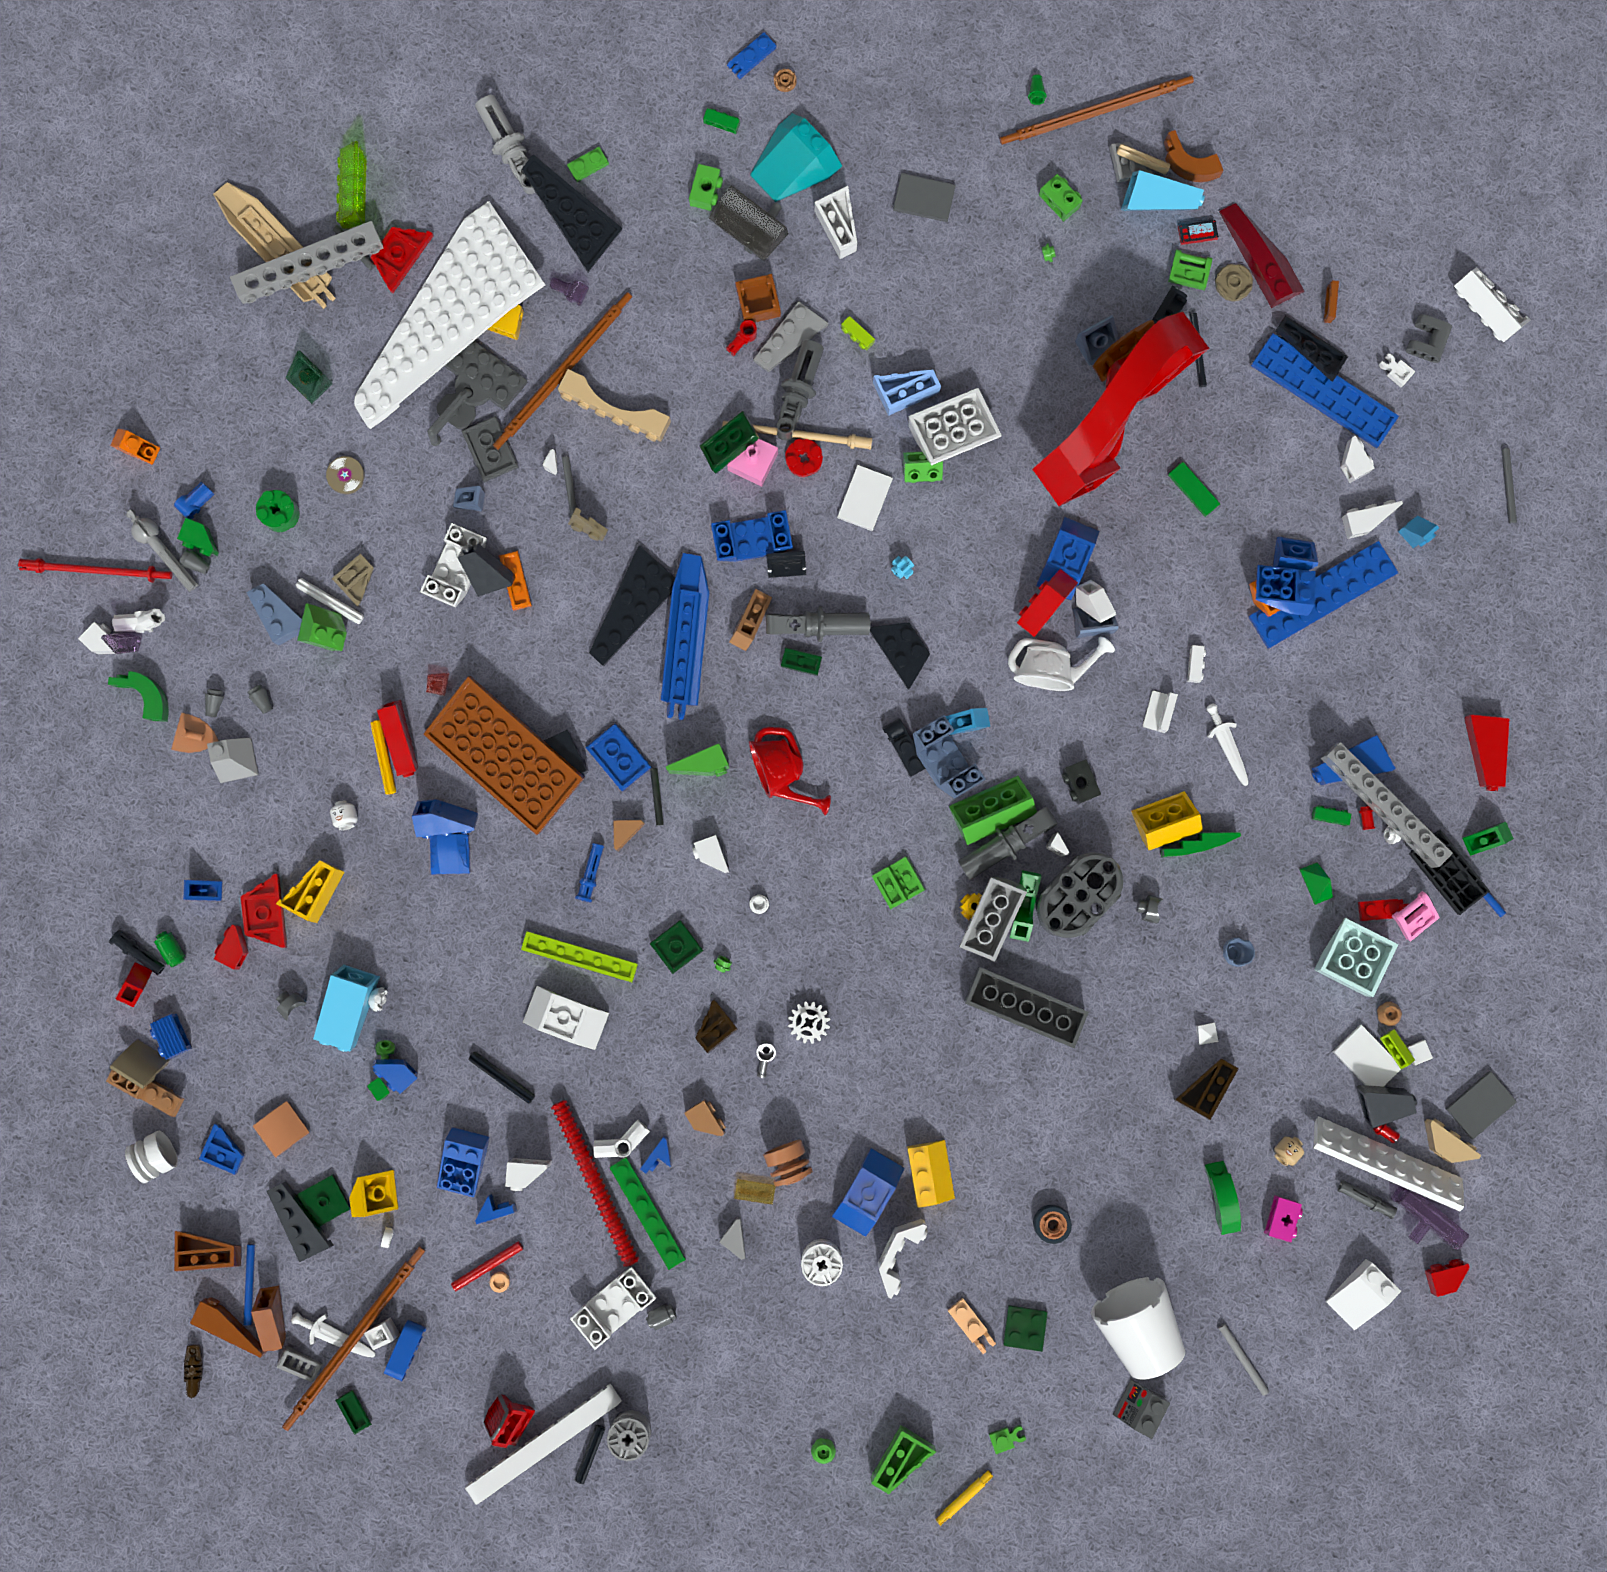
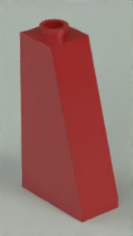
(398, 738)
(1489, 749)

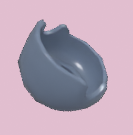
(1244, 952)

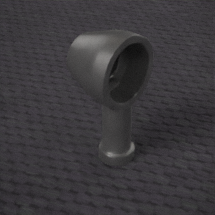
(765, 1057)

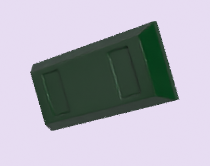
(353, 1412)

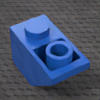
(396, 1072)

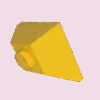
(373, 1194)

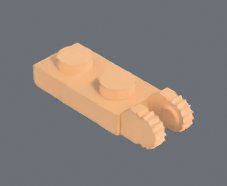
(970, 1324)

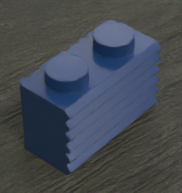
(170, 1036)

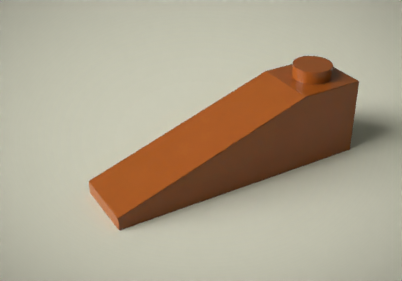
(221, 1323)

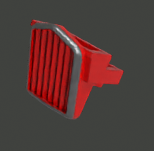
(506, 1421)

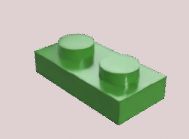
(587, 164)

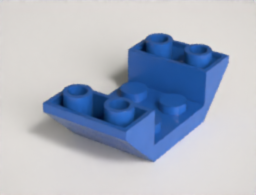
(752, 537)
(1070, 552)
(869, 1192)

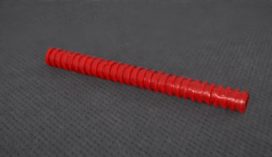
(595, 1183)

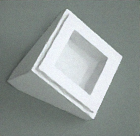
(550, 462)
(1206, 1033)

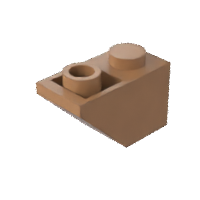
(703, 1119)

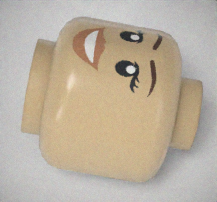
(1289, 1151)

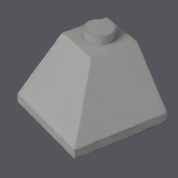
(233, 759)

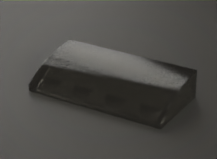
(748, 223)

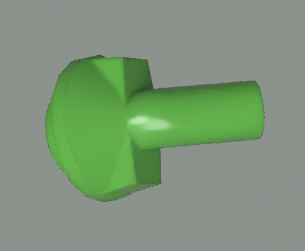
(385, 1048)

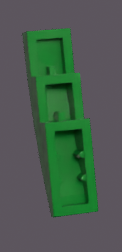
(1206, 842)

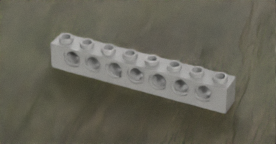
(296, 260)
(1386, 805)

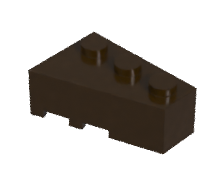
(1209, 1089)

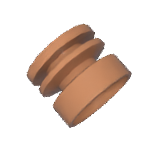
(788, 1163)

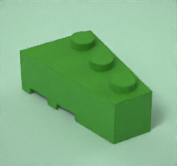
(900, 1459)

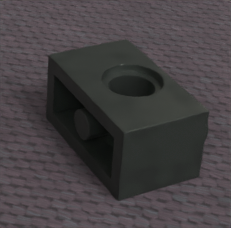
(1083, 771)

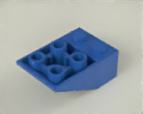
(1286, 589)
(442, 818)
(462, 1161)

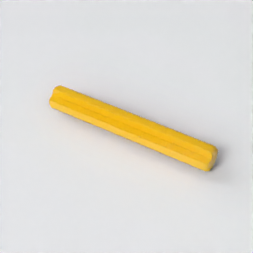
(383, 757)

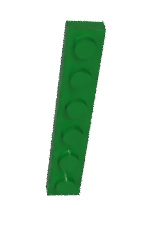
(647, 1213)

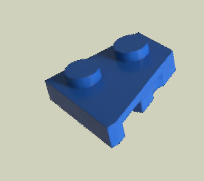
(222, 1151)

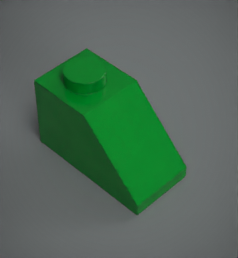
(1488, 838)

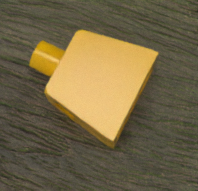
(510, 323)

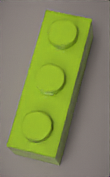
(857, 333)
(1397, 1049)

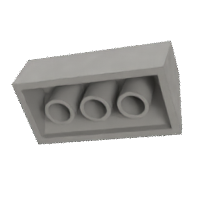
(993, 917)

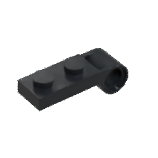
(904, 747)

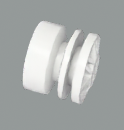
(151, 1156)
(816, 1252)

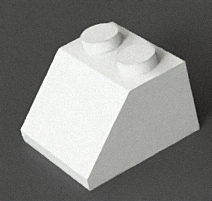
(524, 1171)

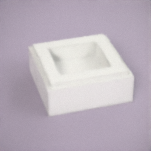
(1420, 1052)

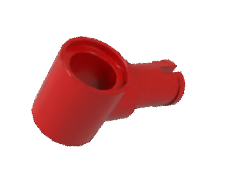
(742, 338)

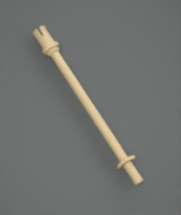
(852, 440)

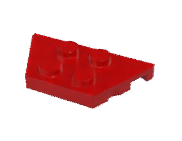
(399, 254)
(262, 915)

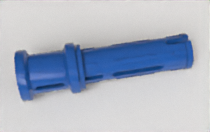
(588, 881)

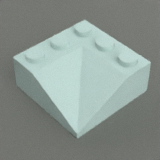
(1356, 957)

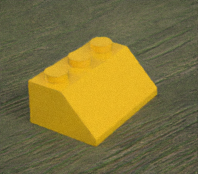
(1167, 820)
(930, 1173)

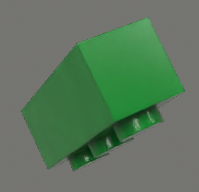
(721, 120)
(1331, 815)

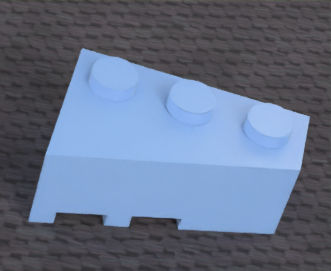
(906, 389)

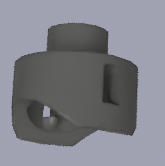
(1149, 908)
(288, 1003)

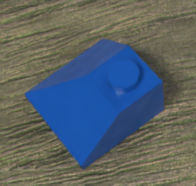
(1295, 554)

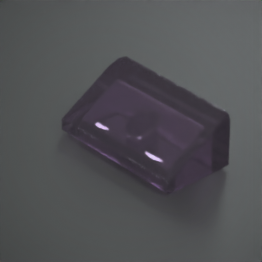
(122, 642)

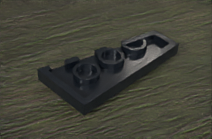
(1314, 349)
(299, 1227)

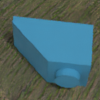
(969, 720)

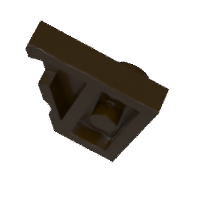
(715, 1028)

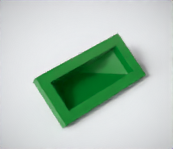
(1317, 883)

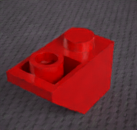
(233, 948)
(133, 984)
(1446, 1278)

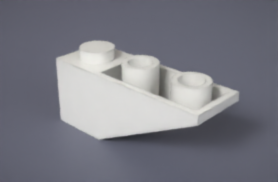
(1363, 521)

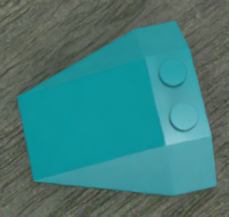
(794, 159)

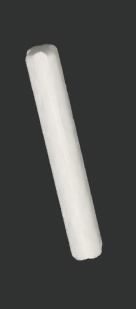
(330, 601)

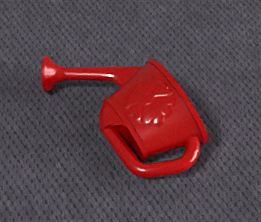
(780, 767)

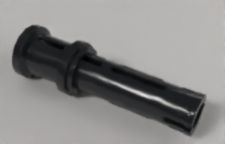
(130, 947)

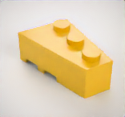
(313, 892)

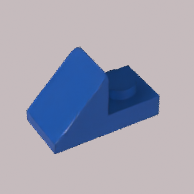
(662, 1152)
(490, 1212)

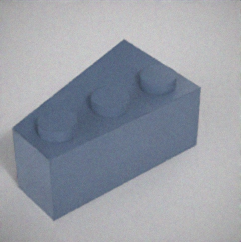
(276, 615)

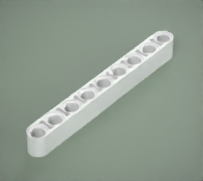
(544, 1444)

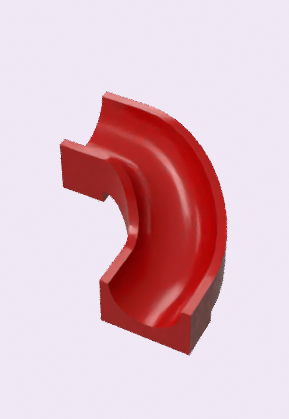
(1090, 451)

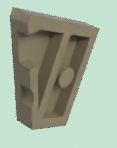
(589, 526)
(355, 578)

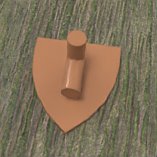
(192, 735)

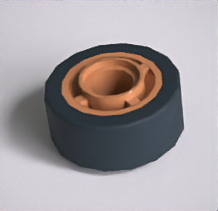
(1049, 1213)

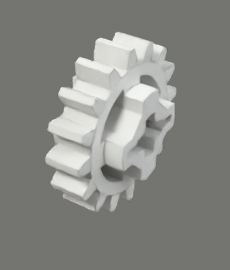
(815, 1033)

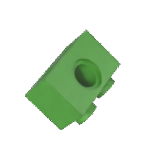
(705, 177)

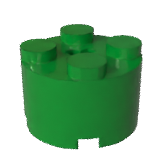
(275, 500)

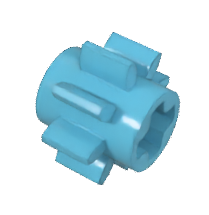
(902, 567)

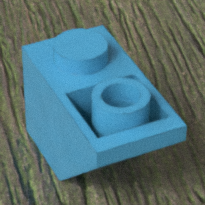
(1418, 531)

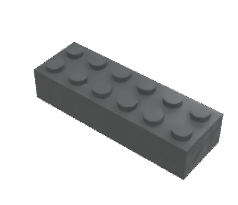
(1026, 1007)

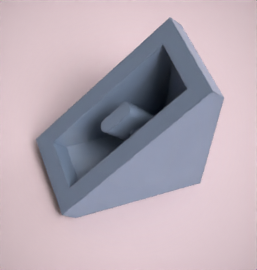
(469, 498)

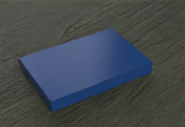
(618, 757)

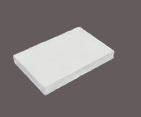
(865, 498)
(1367, 1058)

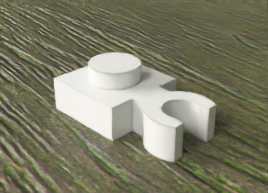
(1399, 372)

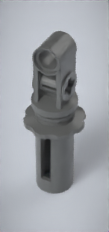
(798, 391)
(819, 624)
(1006, 843)

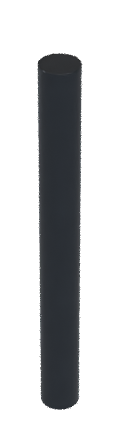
(1199, 362)

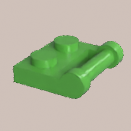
(1190, 275)

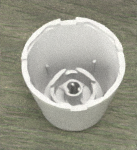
(1141, 1327)

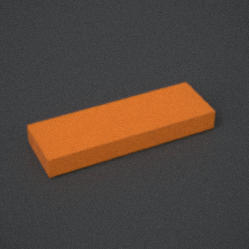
(518, 591)

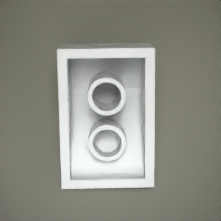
(1363, 1295)

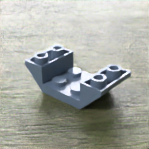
(944, 759)

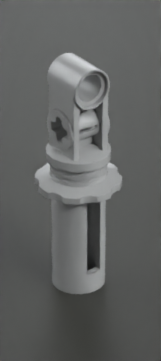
(509, 146)

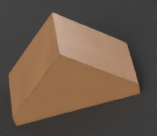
(624, 831)

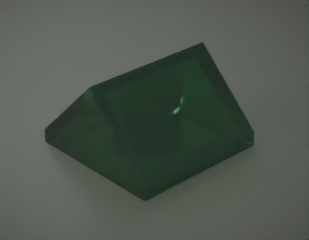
(307, 378)

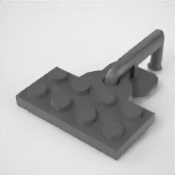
(485, 377)

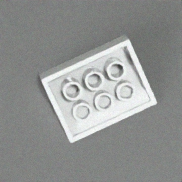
(953, 426)

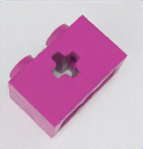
(1284, 1208)

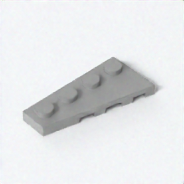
(798, 326)

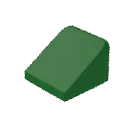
(378, 1089)

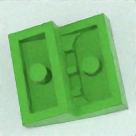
(898, 882)

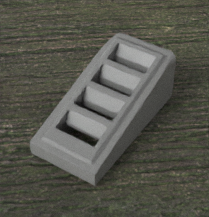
(302, 1358)

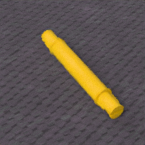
(964, 1497)

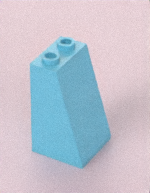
(1159, 193)
(345, 1007)

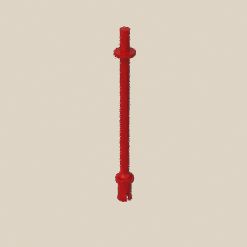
(40, 566)

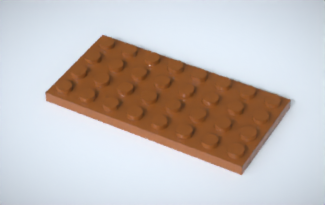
(503, 755)

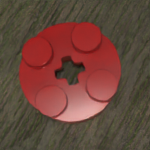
(793, 460)

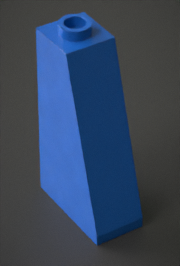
(1369, 753)

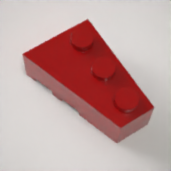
(1046, 603)

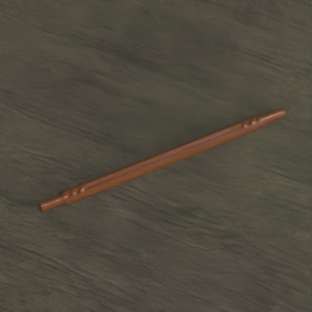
(1097, 109)
(552, 382)
(354, 1337)

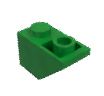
(198, 536)

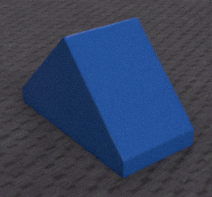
(202, 890)

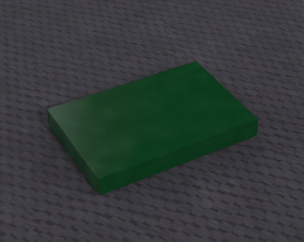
(729, 442)

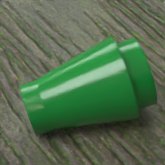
(1037, 91)

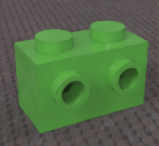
(1061, 197)
(918, 469)

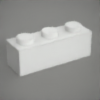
(1196, 664)

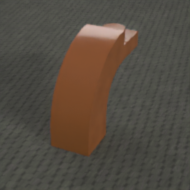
(1189, 167)

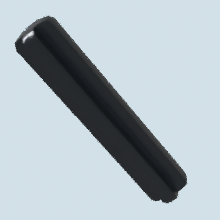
(589, 1454)

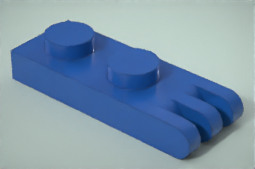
(752, 55)

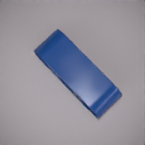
(404, 1350)

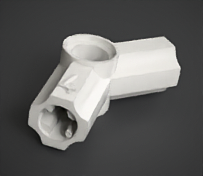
(138, 622)
(610, 1147)

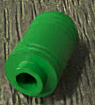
(169, 949)

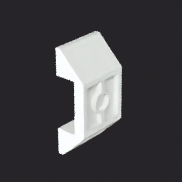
(449, 579)
(565, 1018)
(913, 1231)
(612, 1307)

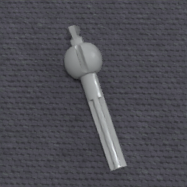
(146, 531)

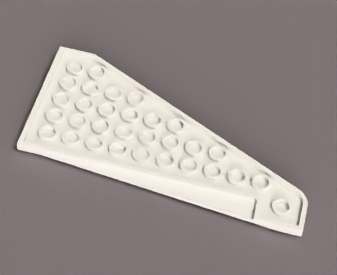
(465, 294)

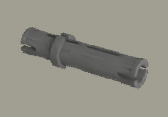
(1365, 1198)

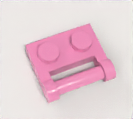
(1418, 920)

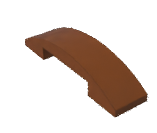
(1120, 349)

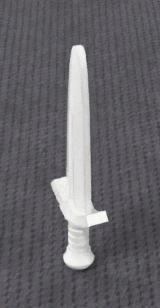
(1227, 743)
(329, 1334)

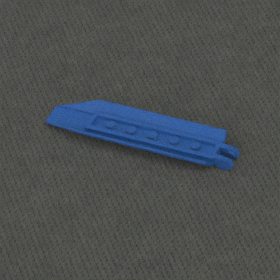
(685, 636)

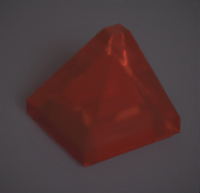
(437, 683)

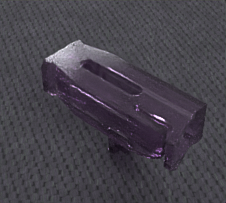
(1429, 1219)

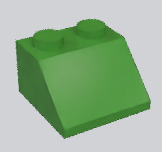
(322, 628)

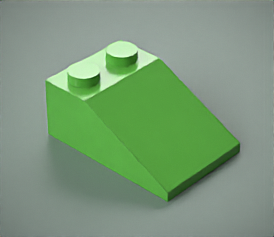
(705, 763)

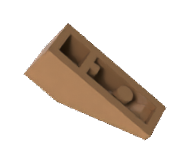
(750, 620)

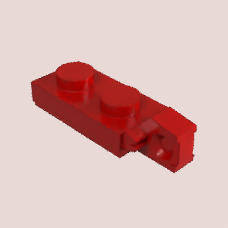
(1379, 909)

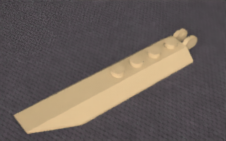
(267, 237)

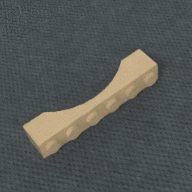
(649, 422)

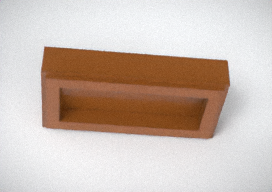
(1331, 301)

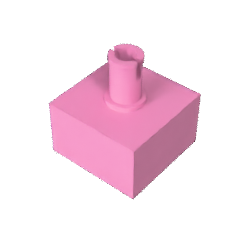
(754, 462)

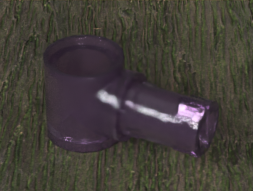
(573, 291)

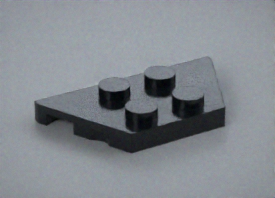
(902, 649)

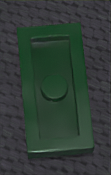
(801, 662)

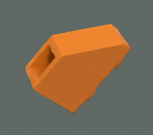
(135, 446)

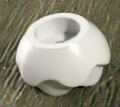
(377, 999)

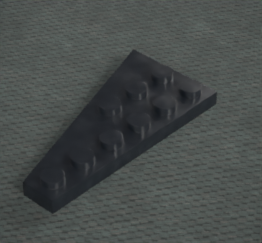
(579, 220)
(638, 597)

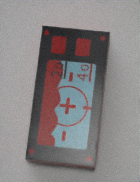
(1198, 232)

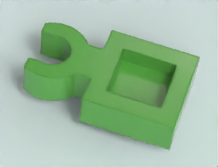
(1003, 1439)

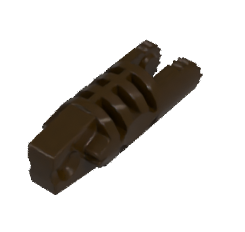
(193, 1369)

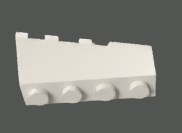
(1490, 305)

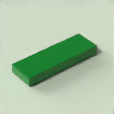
(1194, 489)

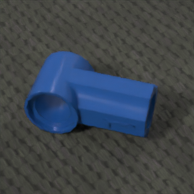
(190, 504)

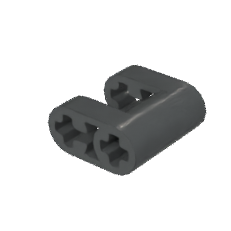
(1434, 349)

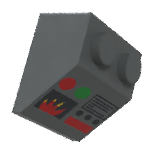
(1141, 1409)

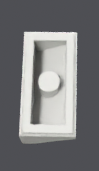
(1057, 845)

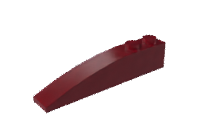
(1263, 257)

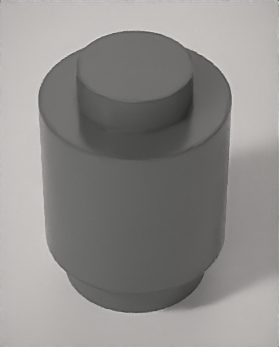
(661, 1316)

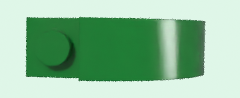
(154, 698)
(1023, 922)
(1225, 1197)

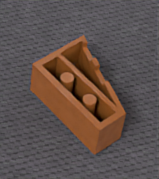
(202, 1253)

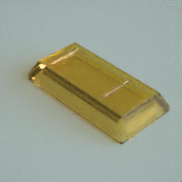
(754, 1191)

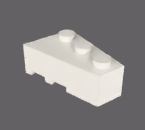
(837, 220)

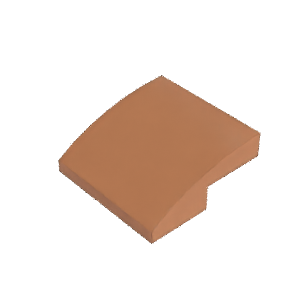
(281, 1129)

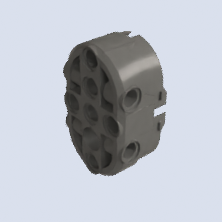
(1081, 918)

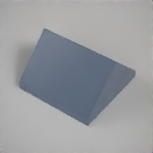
(1097, 339)
(1088, 626)

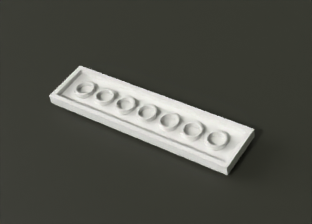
(1389, 1163)

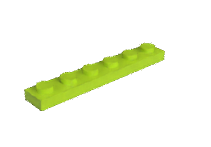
(579, 956)

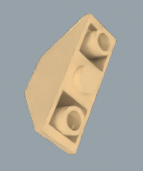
(1447, 1143)

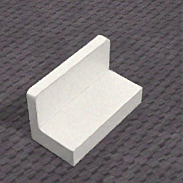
(1160, 711)

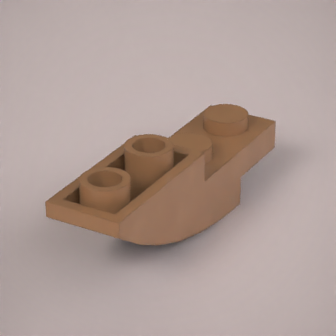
(154, 1093)

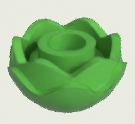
(823, 1444)

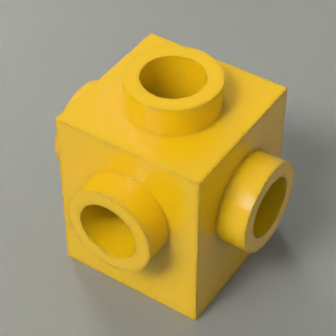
(966, 902)

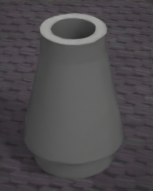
(194, 562)
(260, 698)
(213, 701)

